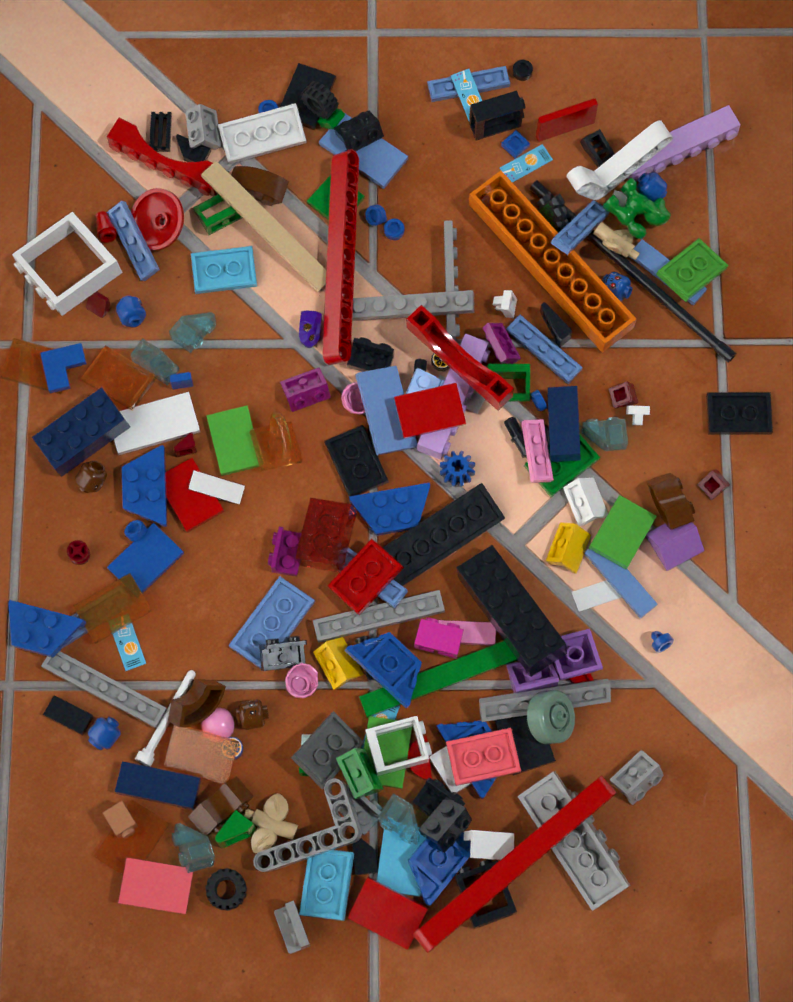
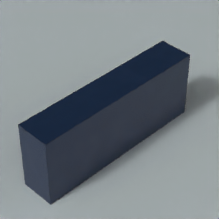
(564, 424)
(158, 785)

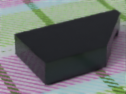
(189, 154)
(364, 858)

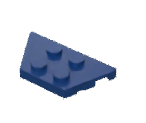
(146, 486)
(392, 509)
(40, 629)
(389, 665)
(461, 730)
(435, 868)

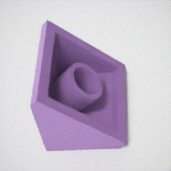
(675, 545)
(580, 657)
(523, 682)

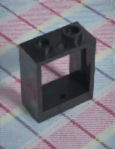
(496, 115)
(492, 916)

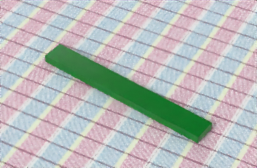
(442, 677)

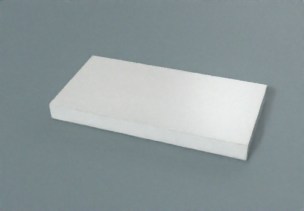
(262, 133)
(157, 423)

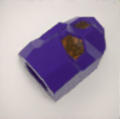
(310, 328)

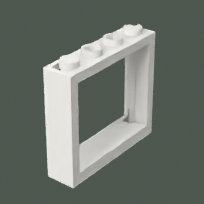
(86, 286)

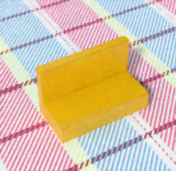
(568, 546)
(336, 663)

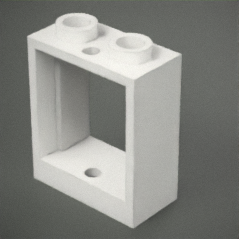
(419, 729)

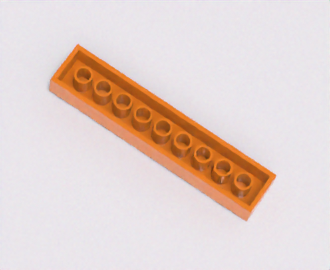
(561, 275)

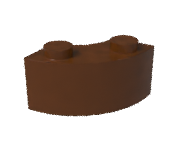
(261, 184)
(670, 501)
(197, 703)
(218, 808)

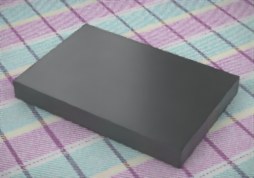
(325, 744)

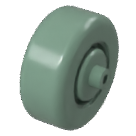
(551, 717)

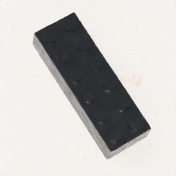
(511, 610)

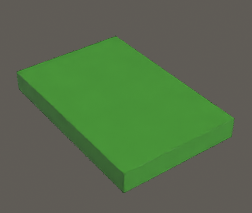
(692, 269)
(232, 440)
(622, 532)
(394, 749)

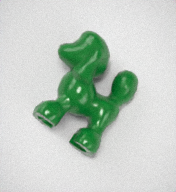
(637, 204)

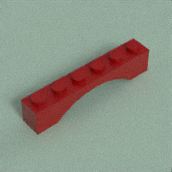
(127, 139)
(437, 339)

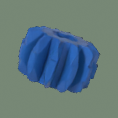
(449, 466)

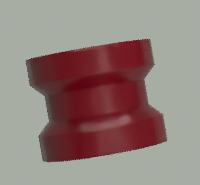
(76, 548)

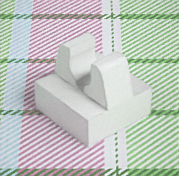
(506, 303)
(637, 413)

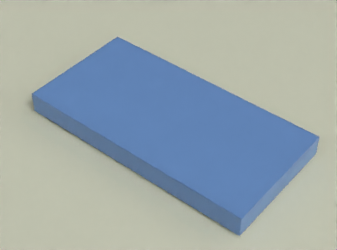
(377, 160)
(377, 393)
(273, 618)

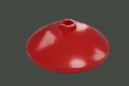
(152, 210)

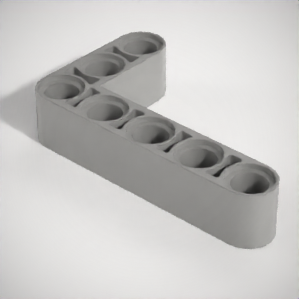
(317, 838)

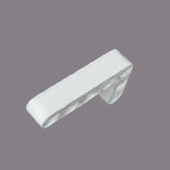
(622, 164)

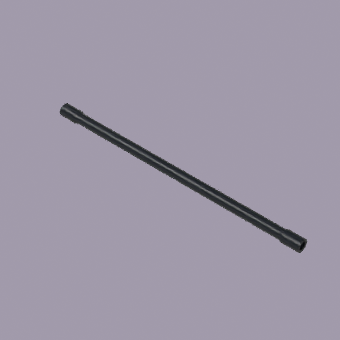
(718, 346)

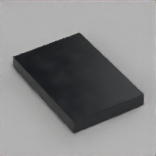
(301, 79)
(739, 413)
(356, 461)
(530, 751)

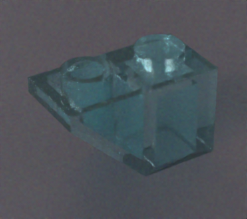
(192, 329)
(154, 361)
(607, 434)
(400, 817)
(194, 848)

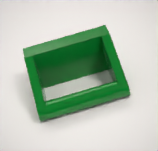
(218, 220)
(514, 371)
(359, 773)
(235, 830)

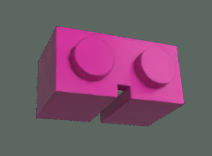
(439, 637)

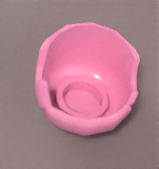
(352, 399)
(301, 680)
(219, 723)

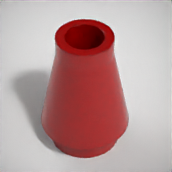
(105, 229)

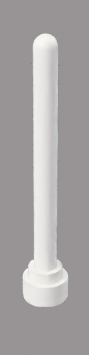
(146, 755)

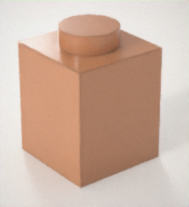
(120, 820)

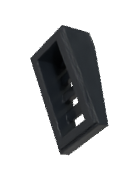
(599, 137)
(559, 329)

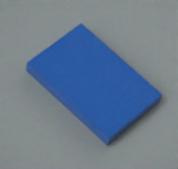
(147, 558)

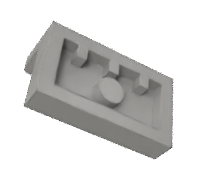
(203, 127)
(637, 777)
(366, 811)
(291, 928)

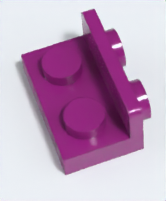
(501, 343)
(305, 389)
(285, 551)

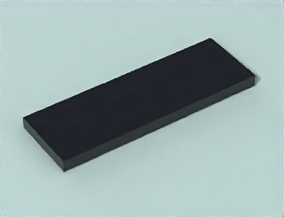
(444, 533)

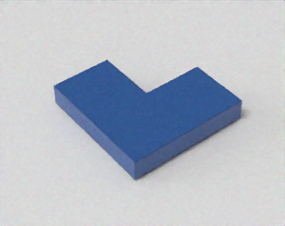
(57, 361)

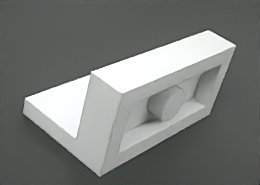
(585, 500)
(489, 844)

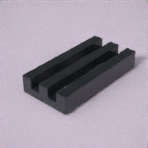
(160, 116)

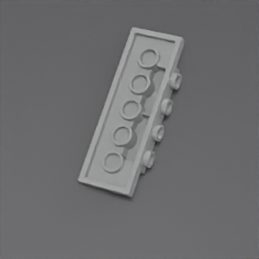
(584, 850)

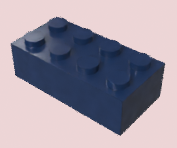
(81, 432)

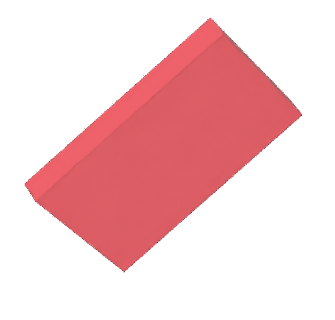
(483, 756)
(155, 886)

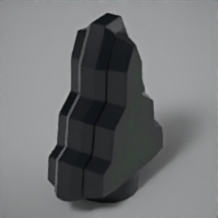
(553, 211)

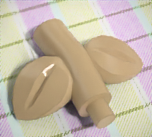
(617, 241)
(270, 823)

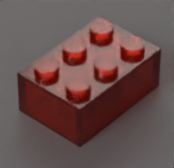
(326, 535)

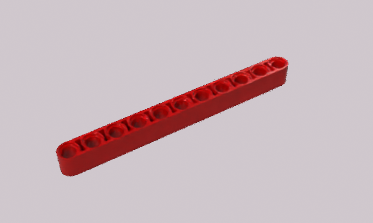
(341, 257)
(514, 864)

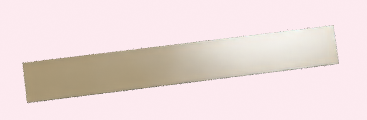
(266, 225)

